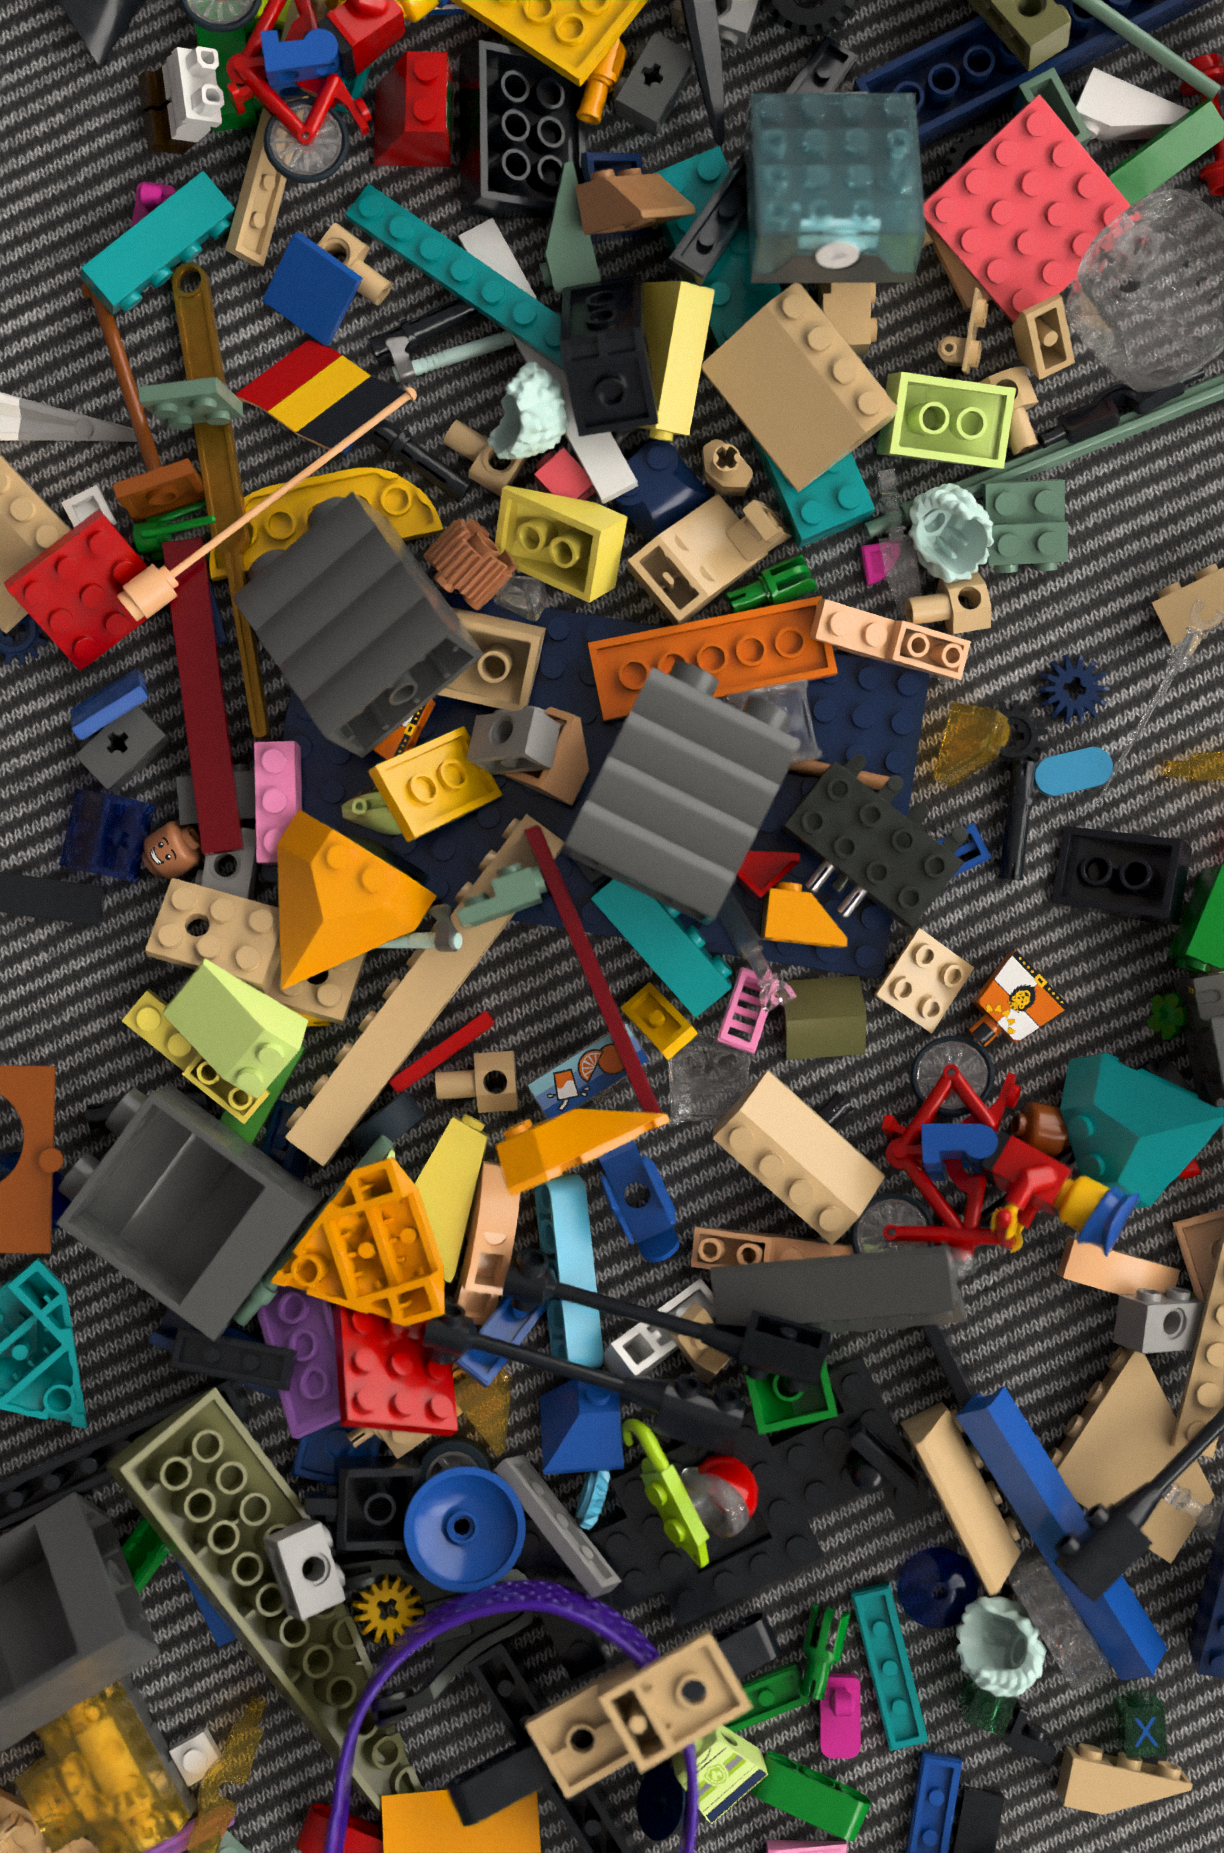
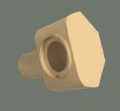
(339, 240)
(1021, 432)
(475, 447)
(725, 469)
(947, 607)
(472, 1082)

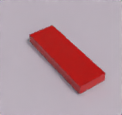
(442, 1052)

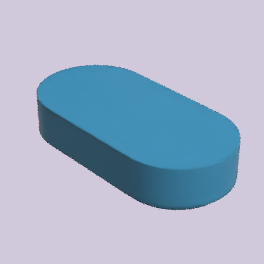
(1073, 771)

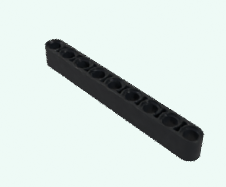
(521, 1767)

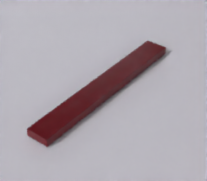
(204, 702)
(591, 970)

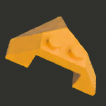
(337, 900)
(551, 1146)
(372, 1249)

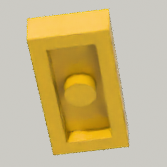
(659, 1021)

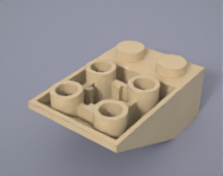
(691, 561)

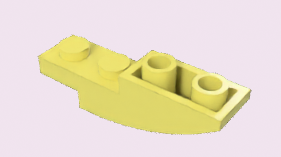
(150, 1024)

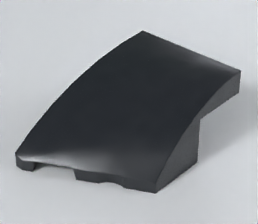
(101, 23)

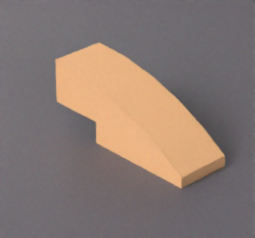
(1115, 1273)

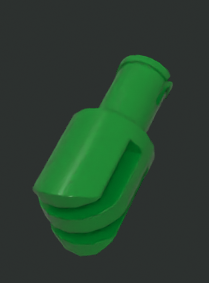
(774, 586)
(820, 1655)

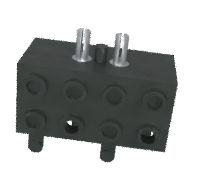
(873, 844)

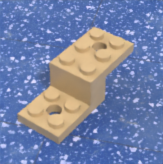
(245, 943)
(638, 1714)

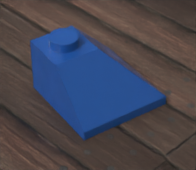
(580, 1429)

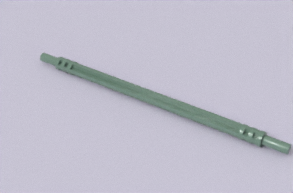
(1063, 451)

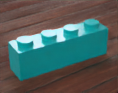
(158, 244)
(666, 945)

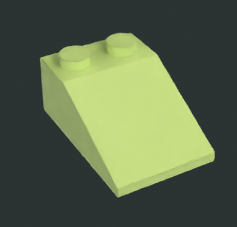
(947, 420)
(236, 1027)

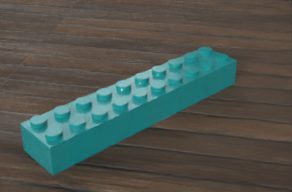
(837, 496)

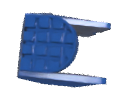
(650, 1223)

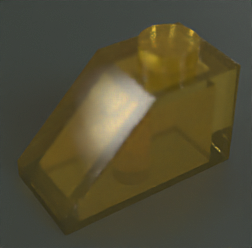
(969, 742)
(487, 1407)

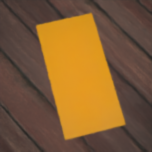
(430, 1825)

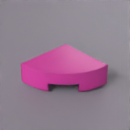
(872, 564)

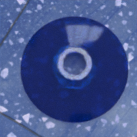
(925, 1572)

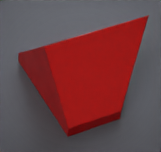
(763, 870)

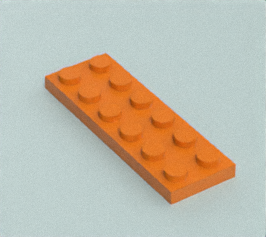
(736, 648)

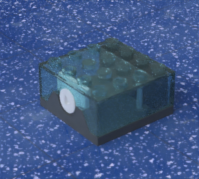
(833, 188)

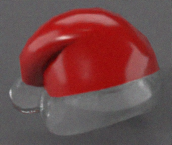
(722, 1493)

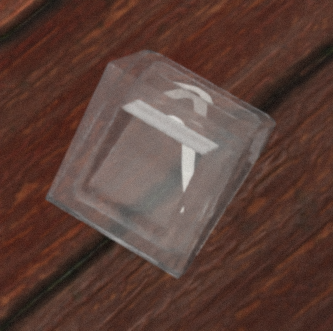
(523, 596)

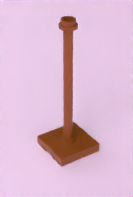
(161, 487)

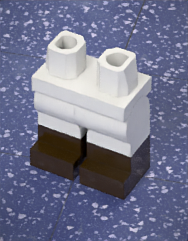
(181, 100)

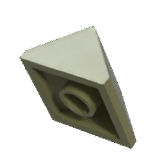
(825, 1018)

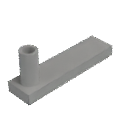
(558, 1526)

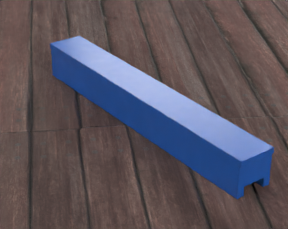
(1049, 1514)

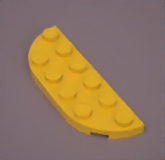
(286, 518)

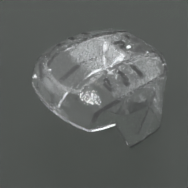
(1165, 322)

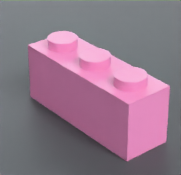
(276, 794)

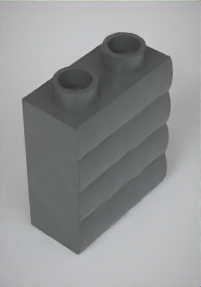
(355, 624)
(683, 791)
(185, 1207)
(65, 1615)

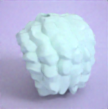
(532, 415)
(950, 532)
(1000, 1646)

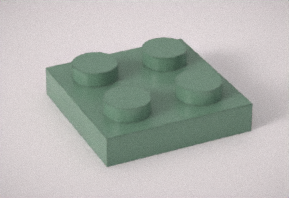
(191, 402)

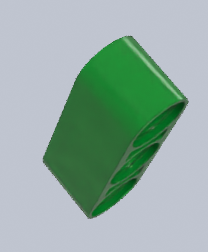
(812, 1796)

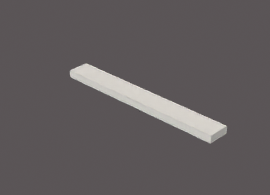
(596, 452)

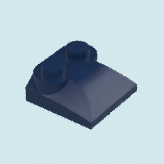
(664, 490)

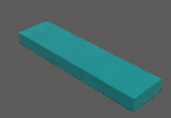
(889, 1666)

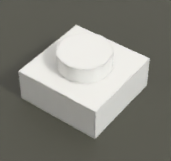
(86, 503)
(195, 1755)

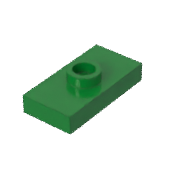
(144, 1553)

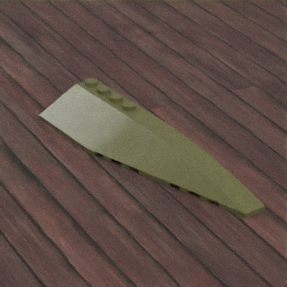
(212, 1504)

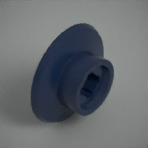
(660, 1803)

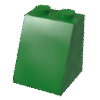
(1200, 935)

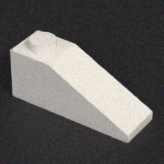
(1123, 111)
(646, 1345)

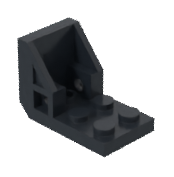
(607, 356)

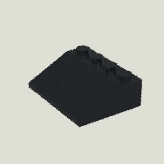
(515, 132)

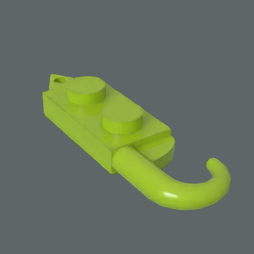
(668, 1494)

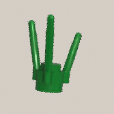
(156, 530)

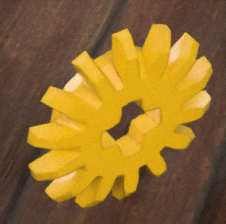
(371, 1611)

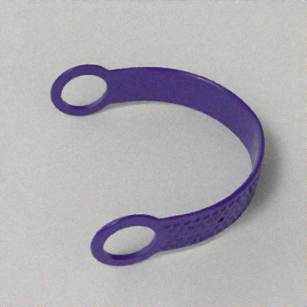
(494, 1599)

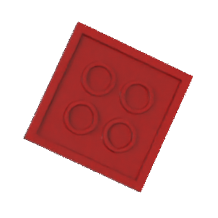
(76, 587)
(389, 1378)

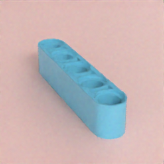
(568, 1244)

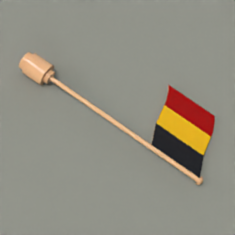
(316, 398)

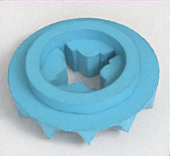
(592, 1498)

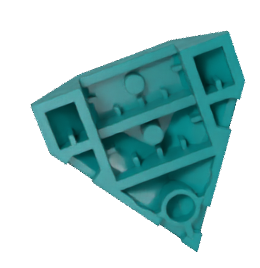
(1132, 1125)
(39, 1348)

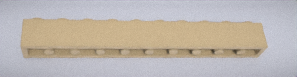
(407, 1013)

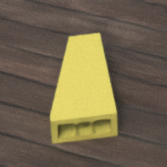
(676, 336)
(450, 1184)

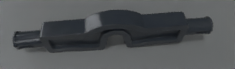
(1103, 412)

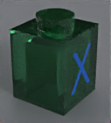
(1141, 1724)

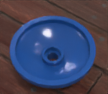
(488, 1545)

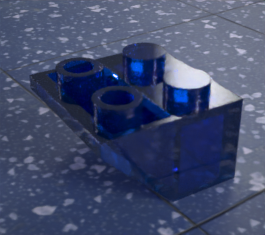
(106, 835)

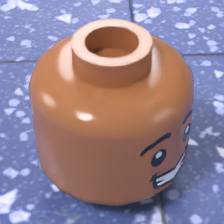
(172, 850)

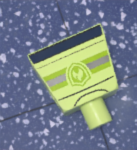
(725, 1770)

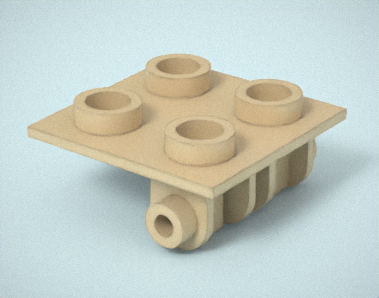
(966, 351)
(923, 980)

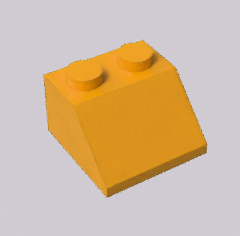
(798, 918)

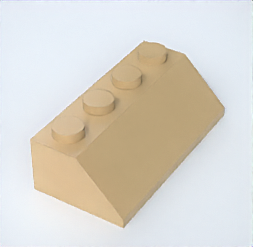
(509, 663)
(798, 1156)

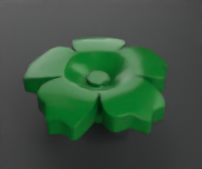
(1167, 1015)

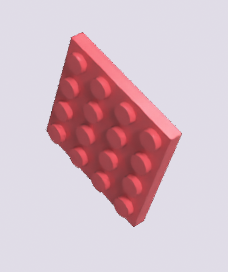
(1024, 209)

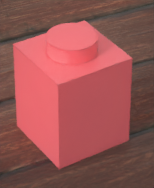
(563, 476)

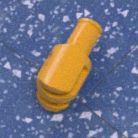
(600, 83)

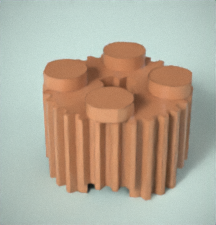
(470, 562)

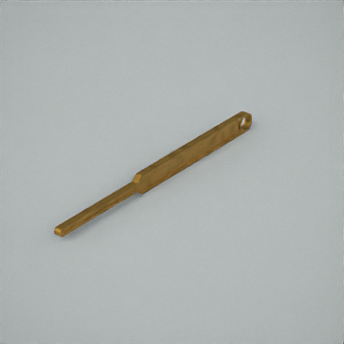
(220, 473)

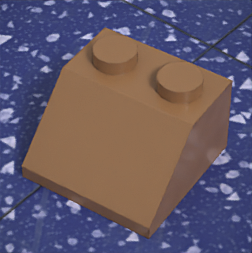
(628, 202)

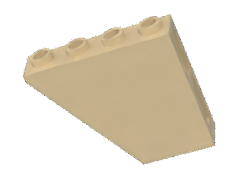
(1125, 1443)

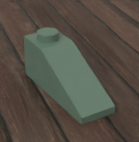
(567, 250)

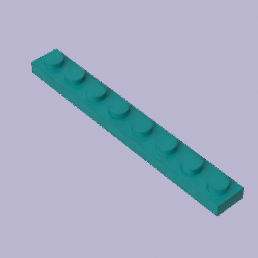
(458, 272)

